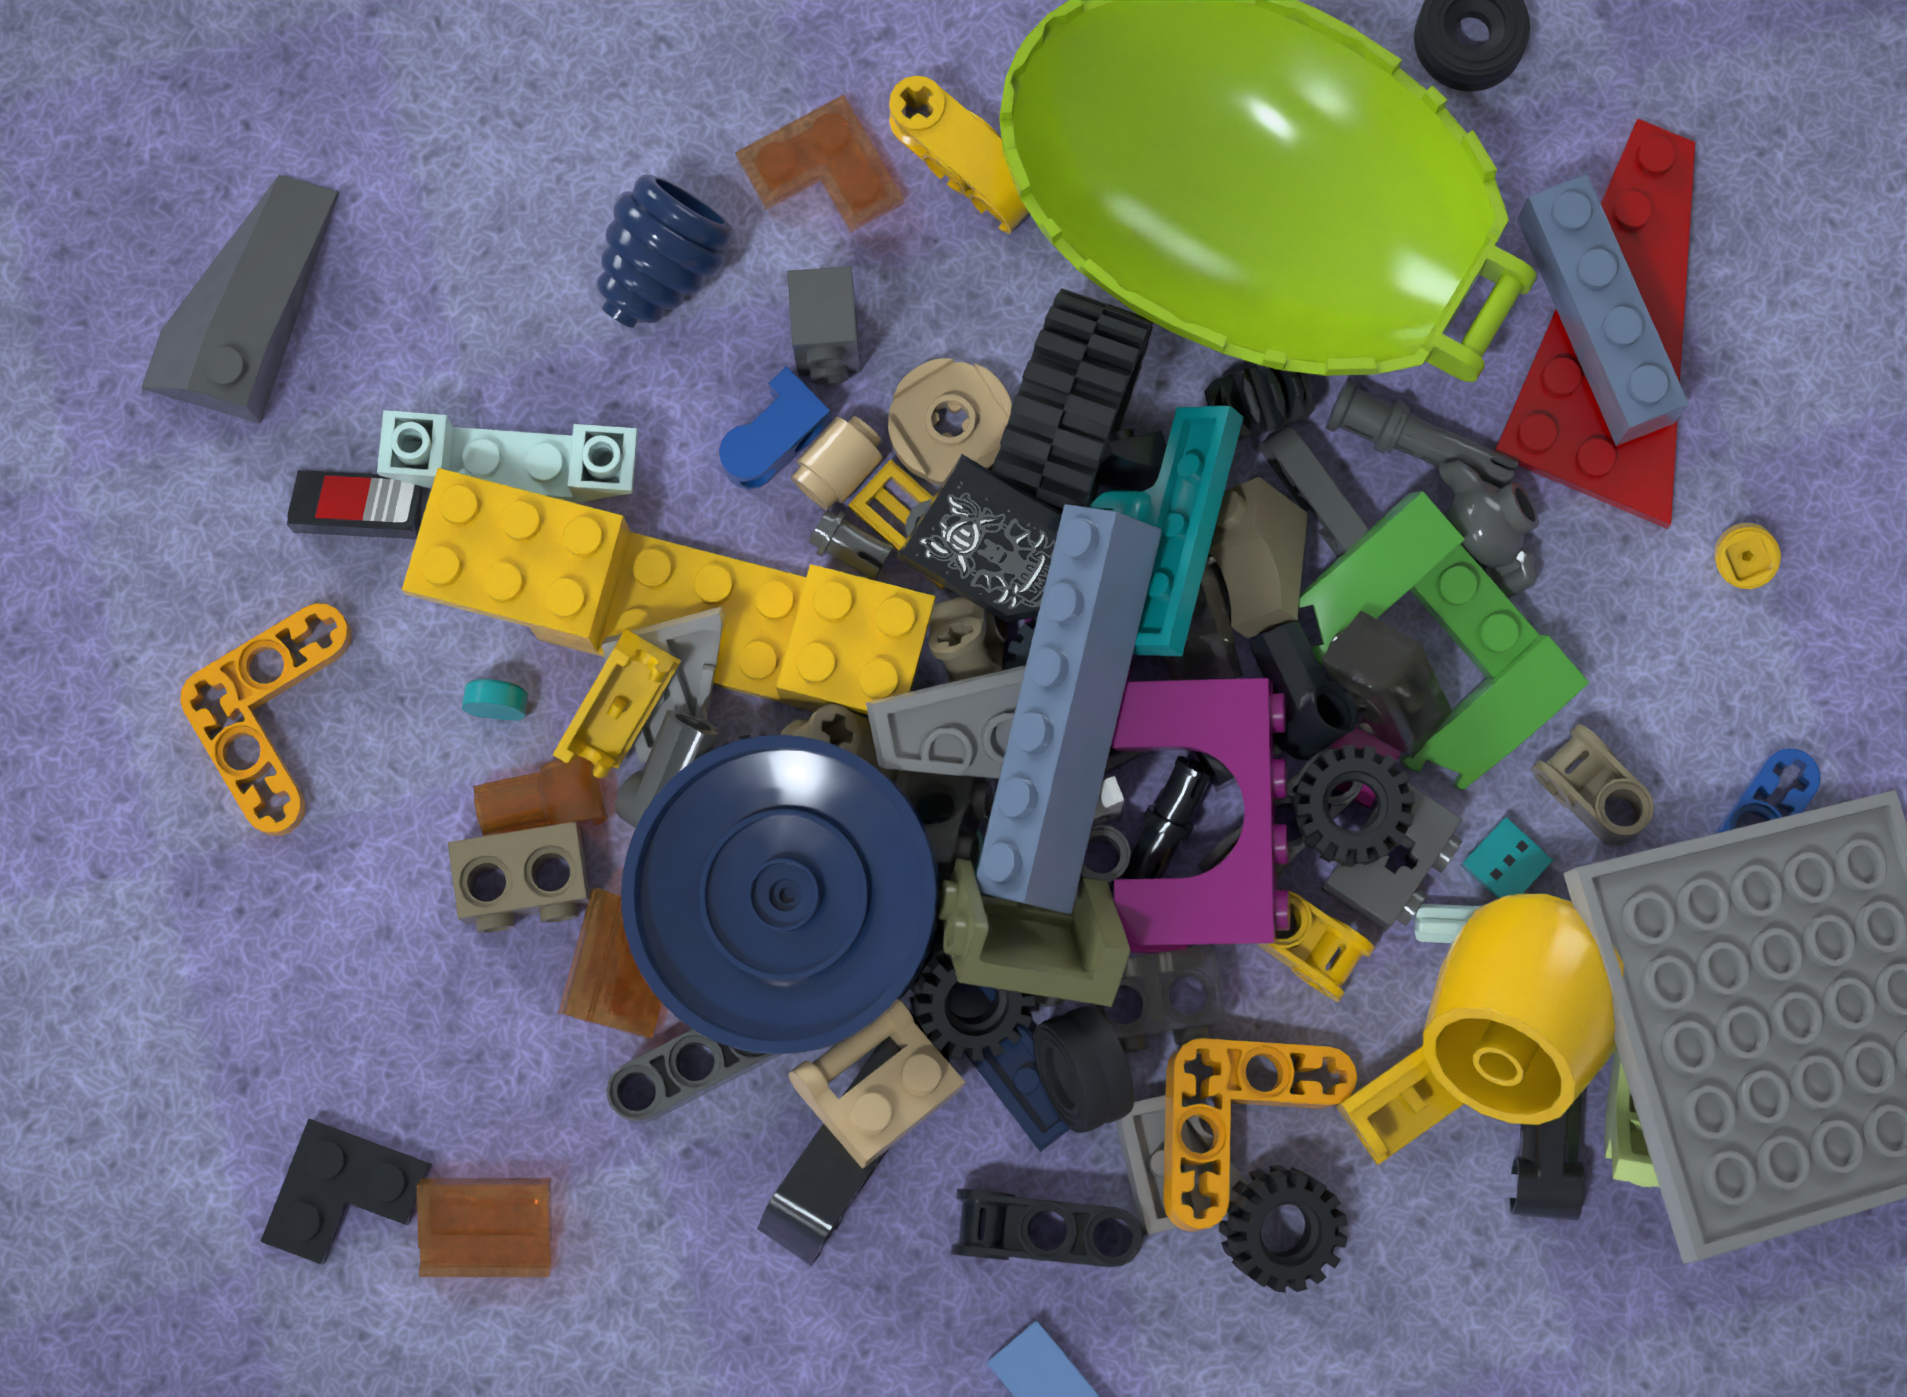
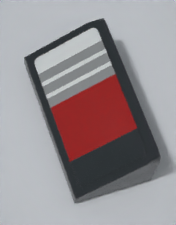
(354, 505)

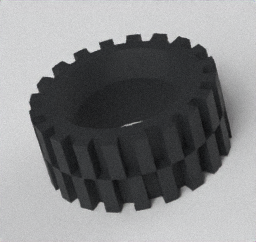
(1072, 398)

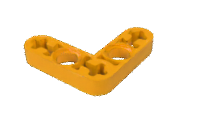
(245, 695)
(1231, 1086)

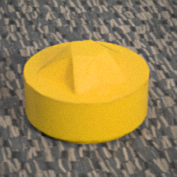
(1747, 555)

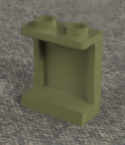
(1032, 946)

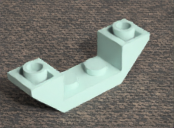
(574, 467)

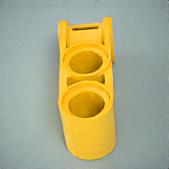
(957, 146)

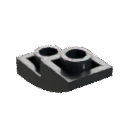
(1132, 460)

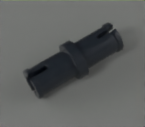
(1169, 819)

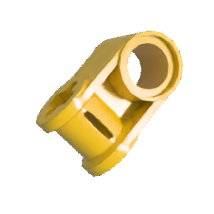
(1313, 946)

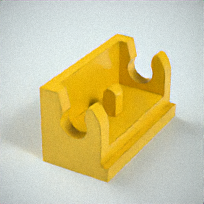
(617, 704)
(1397, 1106)

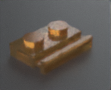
(603, 976)
(484, 1227)

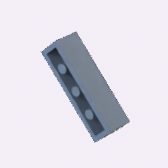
(1602, 310)

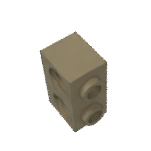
(520, 858)

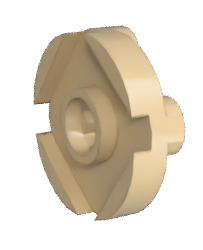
(959, 388)

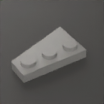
(948, 726)

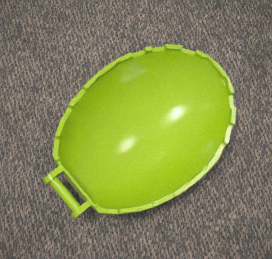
(1259, 183)

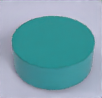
(495, 699)

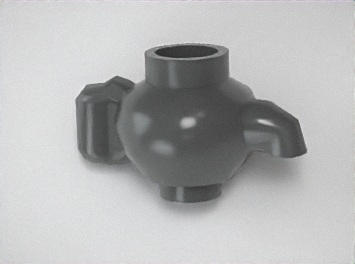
(1493, 526)

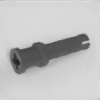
(1392, 426)

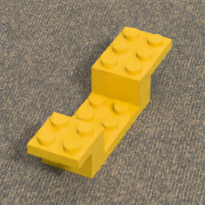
(588, 577)

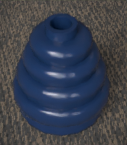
(659, 250)

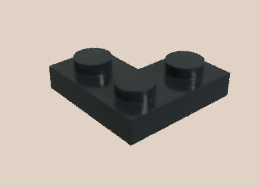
(330, 1173)

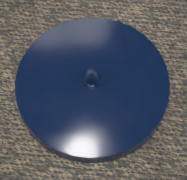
(780, 894)

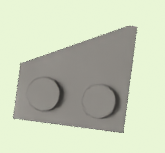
(696, 643)

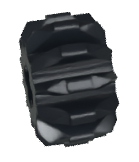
(1264, 398)

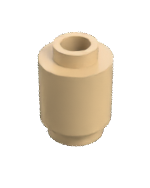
(837, 461)

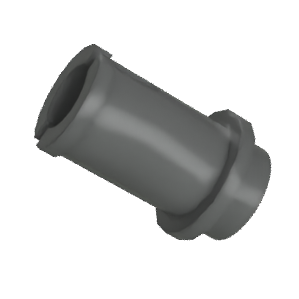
(847, 542)

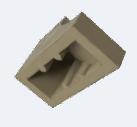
(1260, 555)

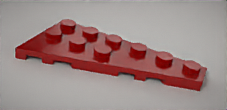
(1556, 418)

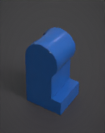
(785, 428)

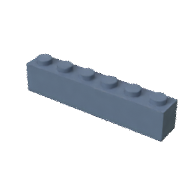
(1067, 708)

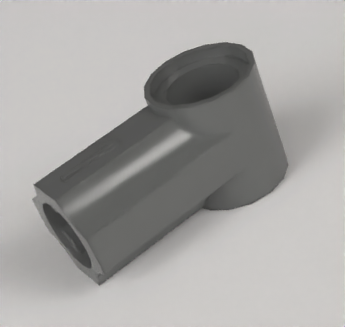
(677, 744)

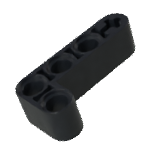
(822, 1181)

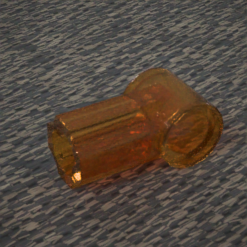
(541, 799)

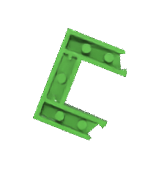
(1523, 670)

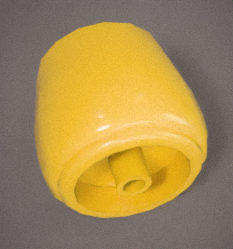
(1521, 1010)

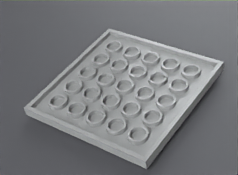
(1763, 1017)

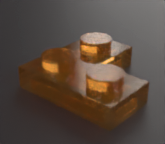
(828, 149)

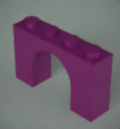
(1240, 895)

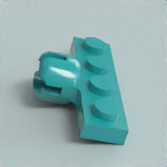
(1186, 510)

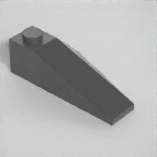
(239, 316)

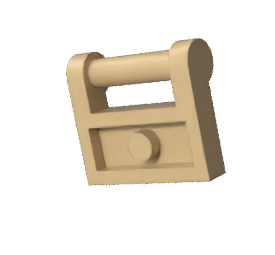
(890, 1098)

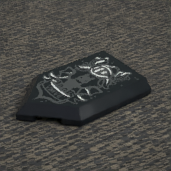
(986, 541)

